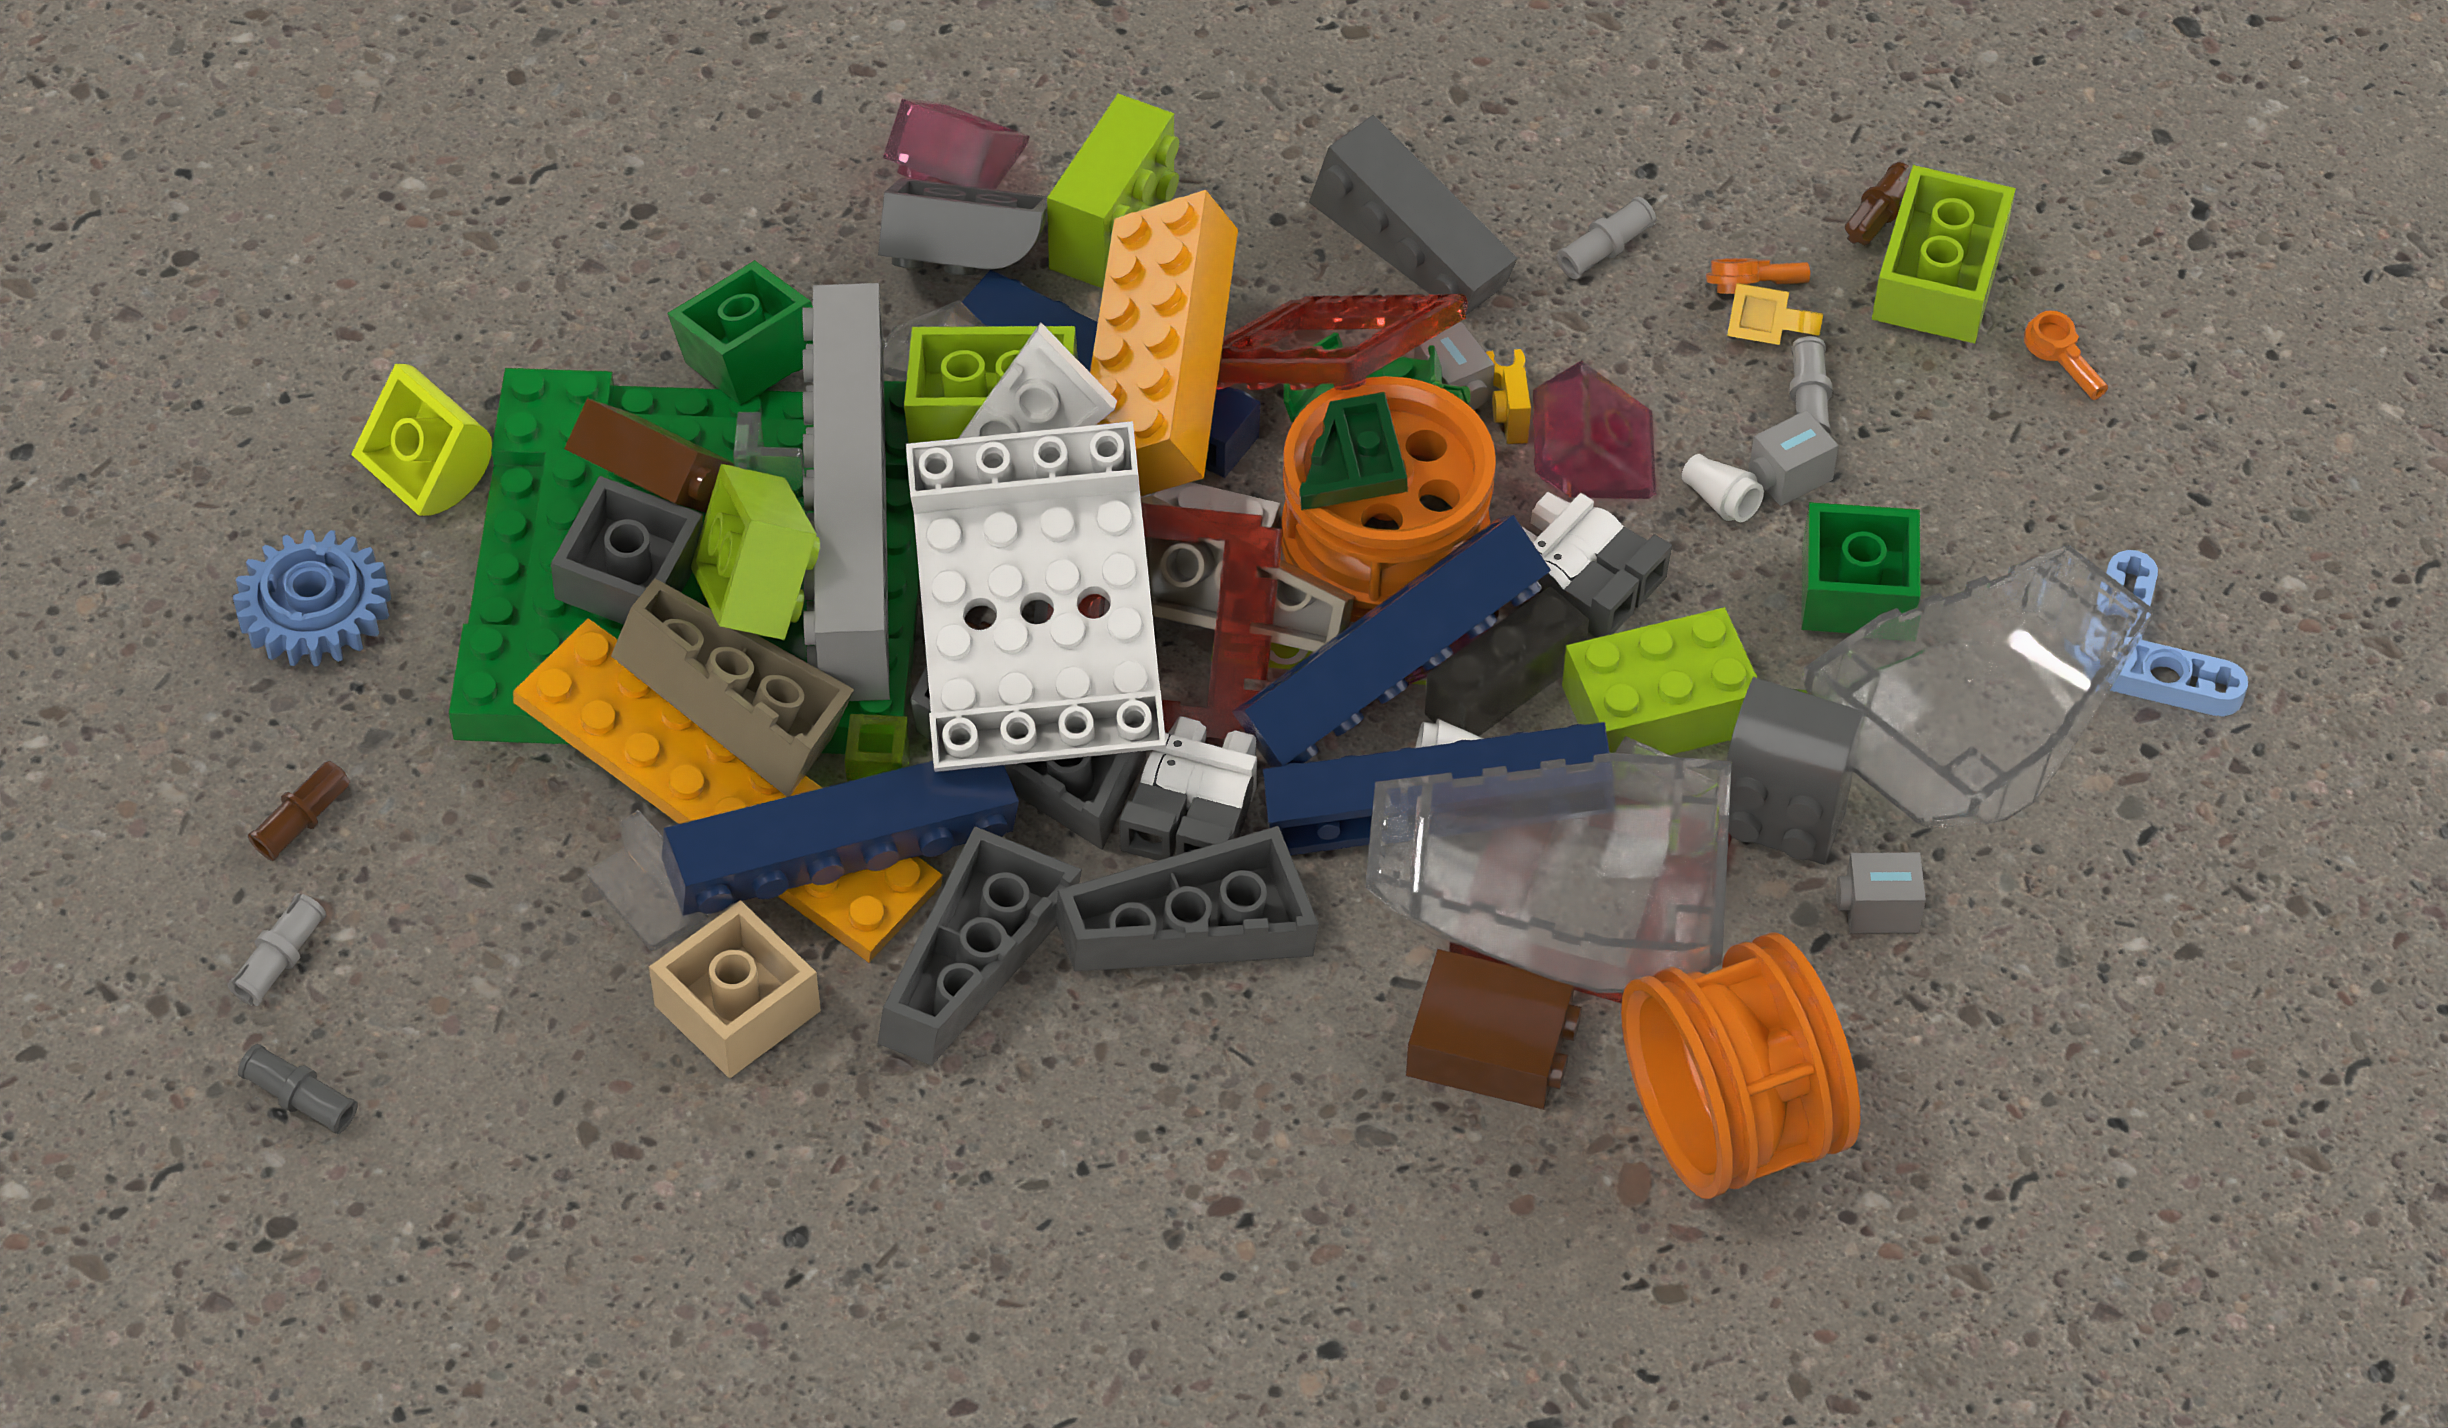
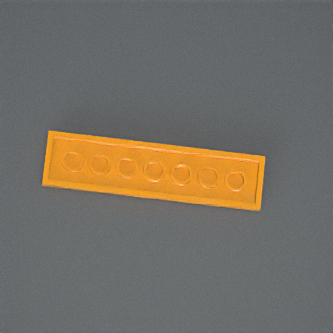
(692, 776)

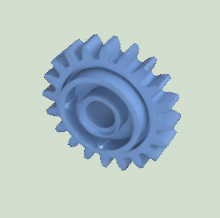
(312, 598)

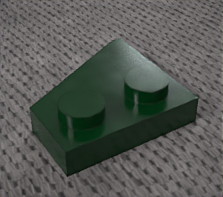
(1354, 454)

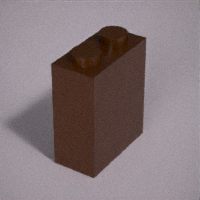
(646, 454)
(1492, 1030)

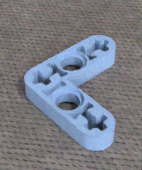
(2137, 676)

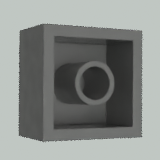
(621, 547)

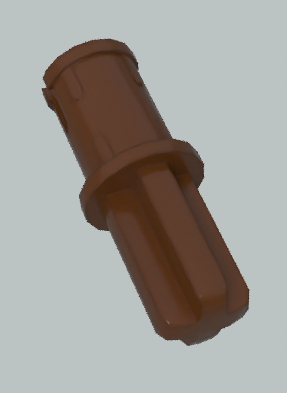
(1878, 206)
(299, 810)

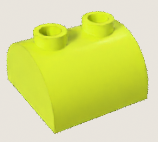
(422, 443)

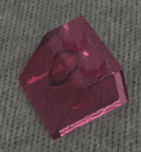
(951, 145)
(1593, 437)

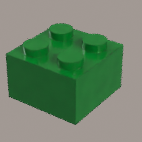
(743, 332)
(1858, 565)

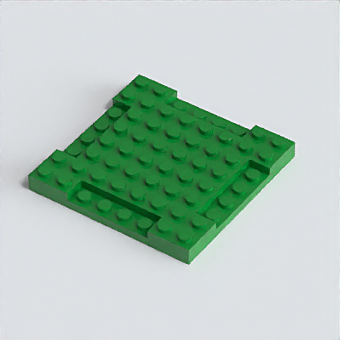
(540, 492)

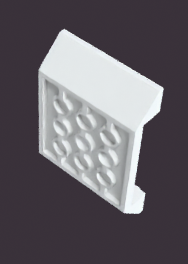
(1023, 524)

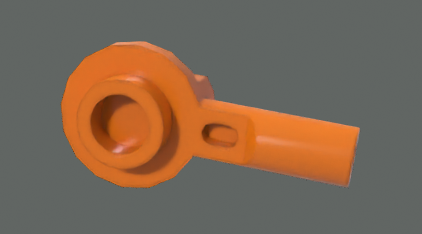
(1730, 271)
(2054, 338)

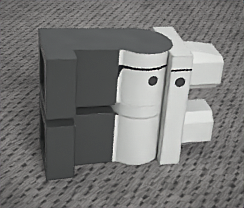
(1596, 560)
(1191, 792)

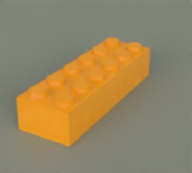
(1166, 332)

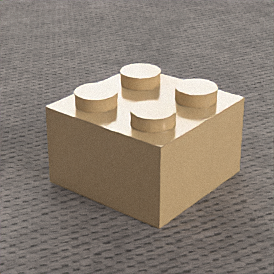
(735, 989)

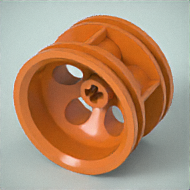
(1443, 454)
(1741, 1066)

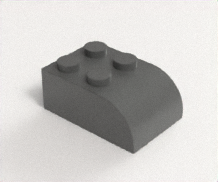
(958, 225)
(1791, 769)

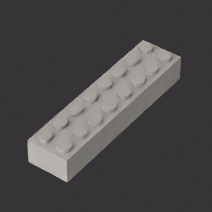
(846, 488)

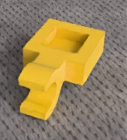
(1763, 314)
(1512, 401)

